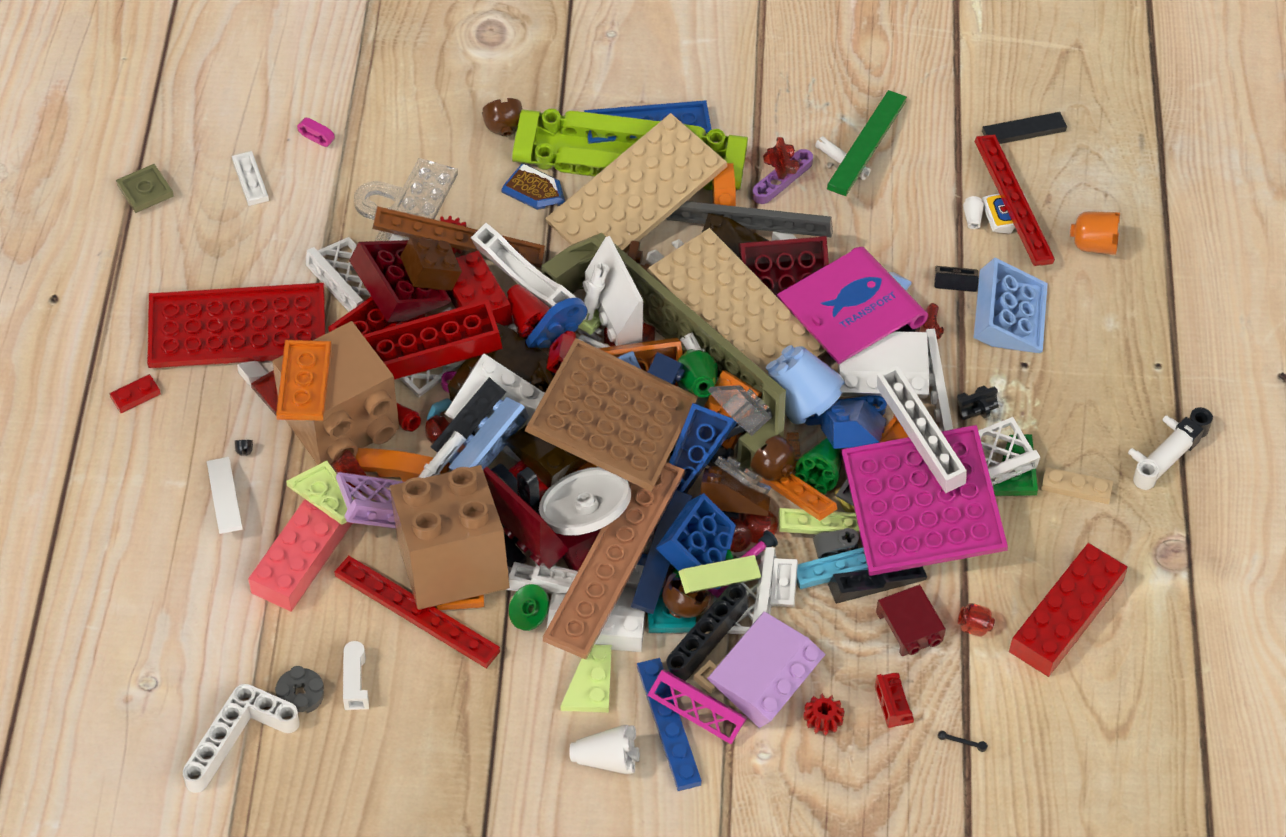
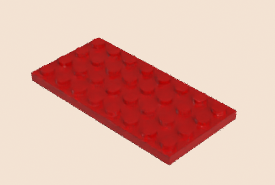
(232, 323)

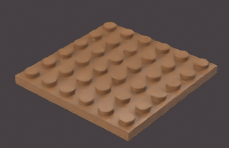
(612, 414)

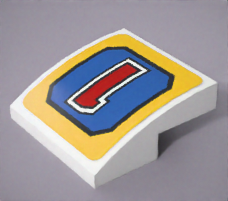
(997, 214)

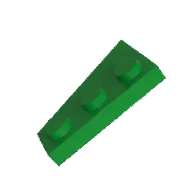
(1022, 484)

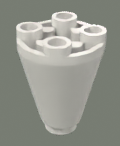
(608, 750)

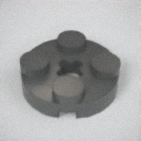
(304, 678)

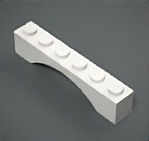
(503, 255)

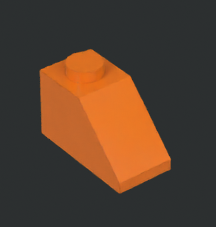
(724, 187)

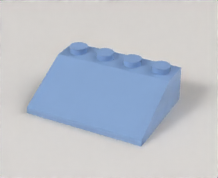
(1010, 308)
(491, 437)

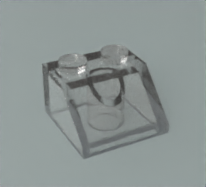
(742, 406)

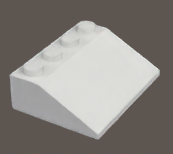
(620, 301)
(903, 349)
(515, 388)
(623, 627)

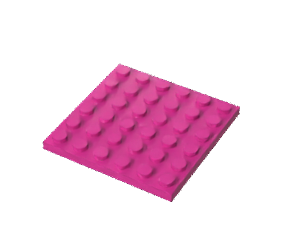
(907, 514)

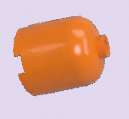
(1096, 232)

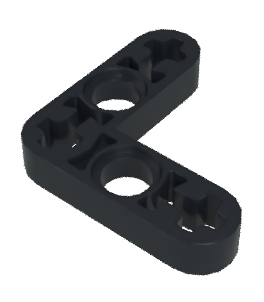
(525, 485)

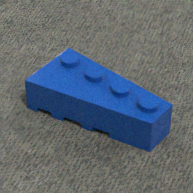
(698, 442)

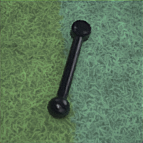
(981, 746)

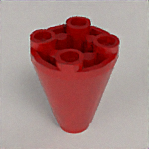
(526, 309)

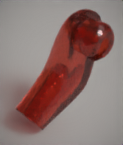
(931, 322)

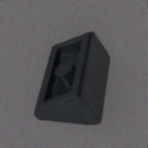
(956, 278)

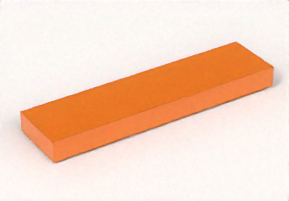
(804, 496)

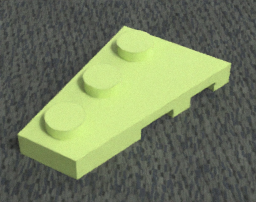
(322, 490)
(591, 683)

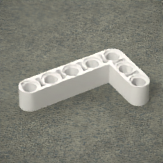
(232, 729)

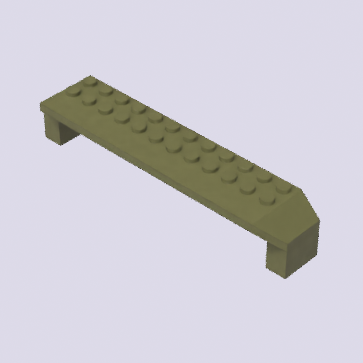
(676, 320)

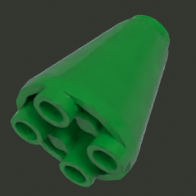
(699, 374)
(820, 466)

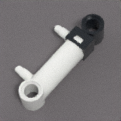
(1185, 437)

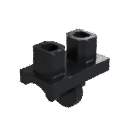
(978, 403)

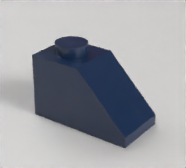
(666, 368)

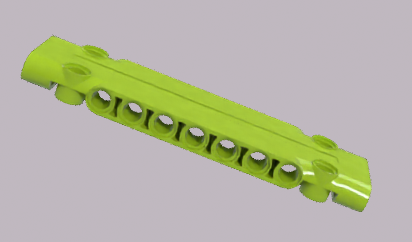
(567, 147)

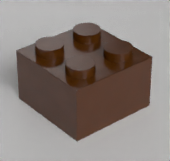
(431, 264)

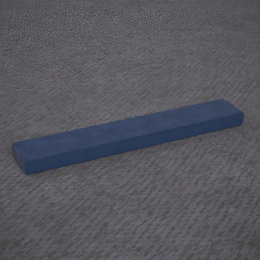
(656, 564)

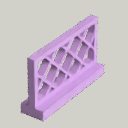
(362, 509)

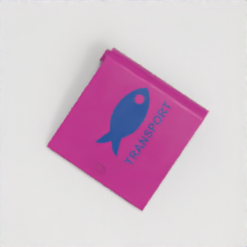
(852, 304)

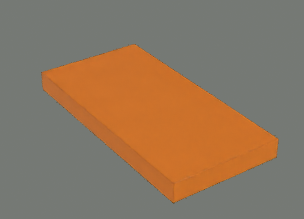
(304, 380)

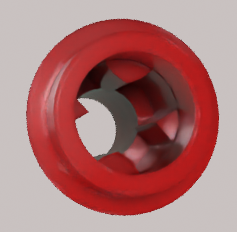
(408, 418)

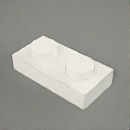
(784, 582)

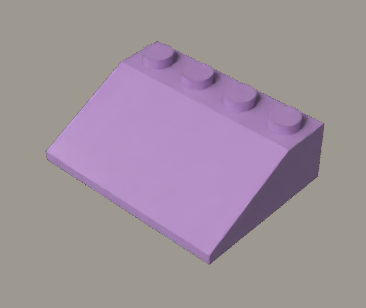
(765, 668)

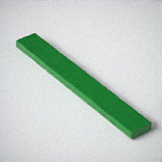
(866, 143)

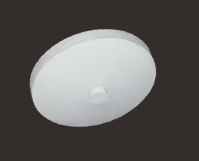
(584, 501)

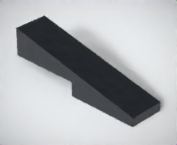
(859, 583)

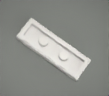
(250, 178)

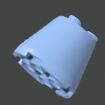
(808, 383)

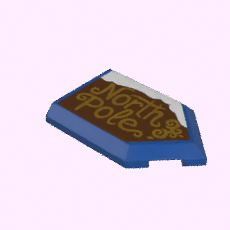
(534, 188)

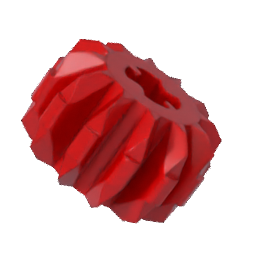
(833, 714)

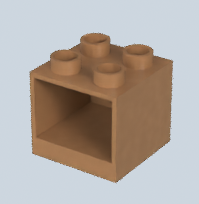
(358, 399)
(450, 536)

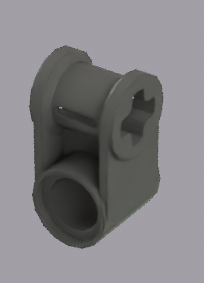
(835, 542)

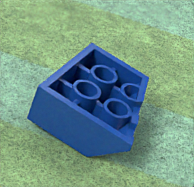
(852, 424)
(697, 535)

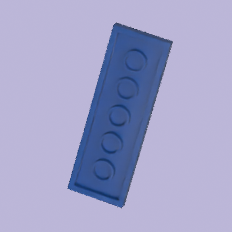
(688, 113)

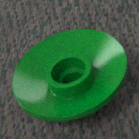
(522, 604)

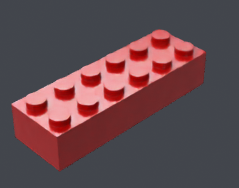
(437, 339)
(1068, 609)

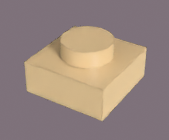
(702, 675)

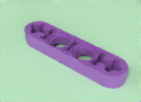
(773, 190)

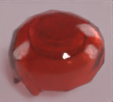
(435, 427)
(759, 524)

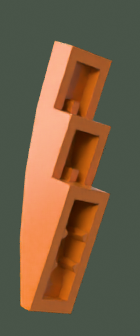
(394, 463)

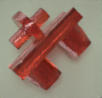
(780, 157)
(349, 465)

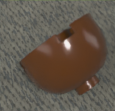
(502, 117)
(775, 460)
(683, 604)

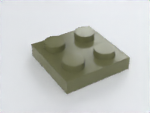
(144, 188)

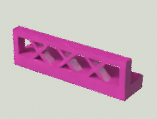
(703, 699)

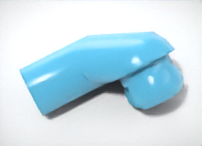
(439, 407)

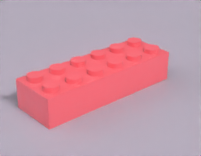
(297, 556)

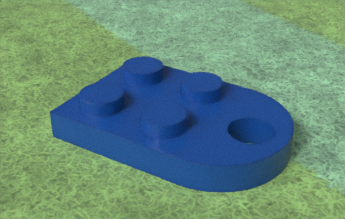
(560, 318)

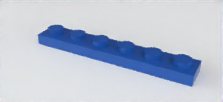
(670, 728)

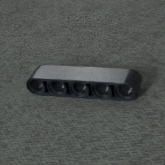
(712, 622)

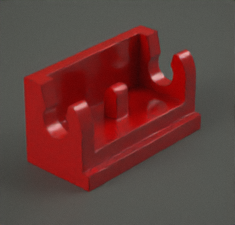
(893, 700)

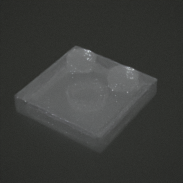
(744, 475)

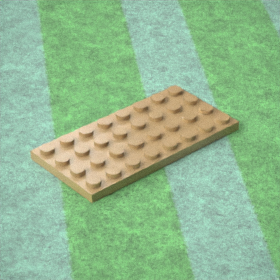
(639, 187)
(732, 299)

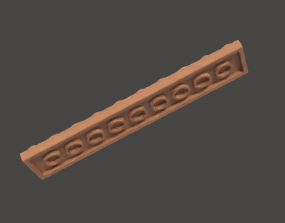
(610, 567)

